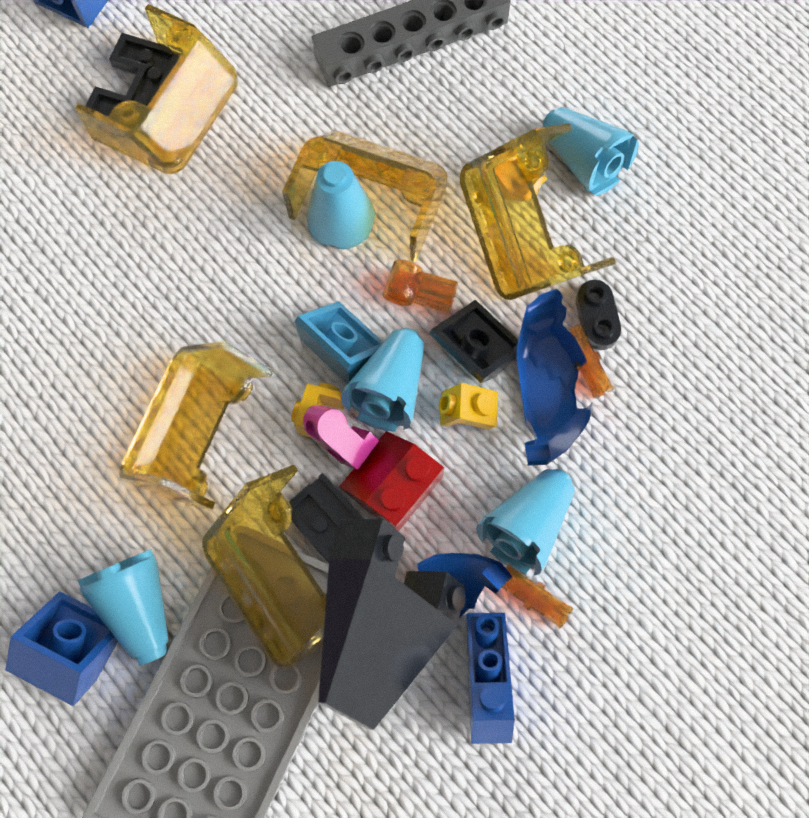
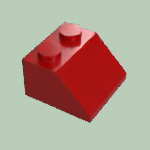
(393, 480)

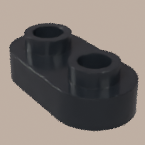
(598, 312)

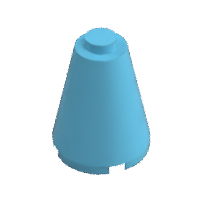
(592, 149)
(339, 208)
(388, 382)
(529, 521)

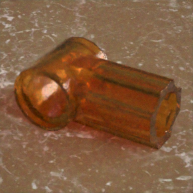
(411, 285)

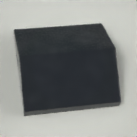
(477, 341)

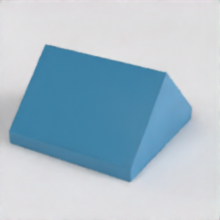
(338, 338)

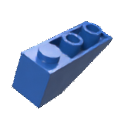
(489, 679)

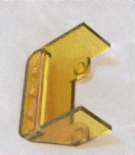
(182, 108)
(417, 179)
(511, 219)
(185, 419)
(266, 572)

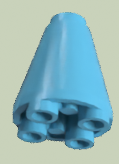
(131, 605)

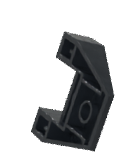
(377, 626)

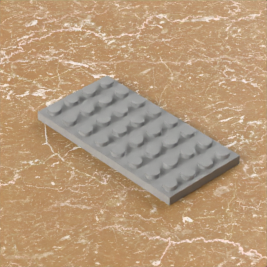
(213, 721)

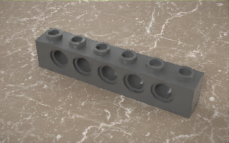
(402, 34)

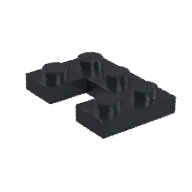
(141, 57)

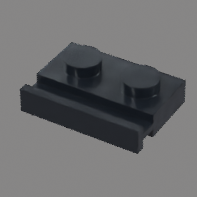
(319, 512)

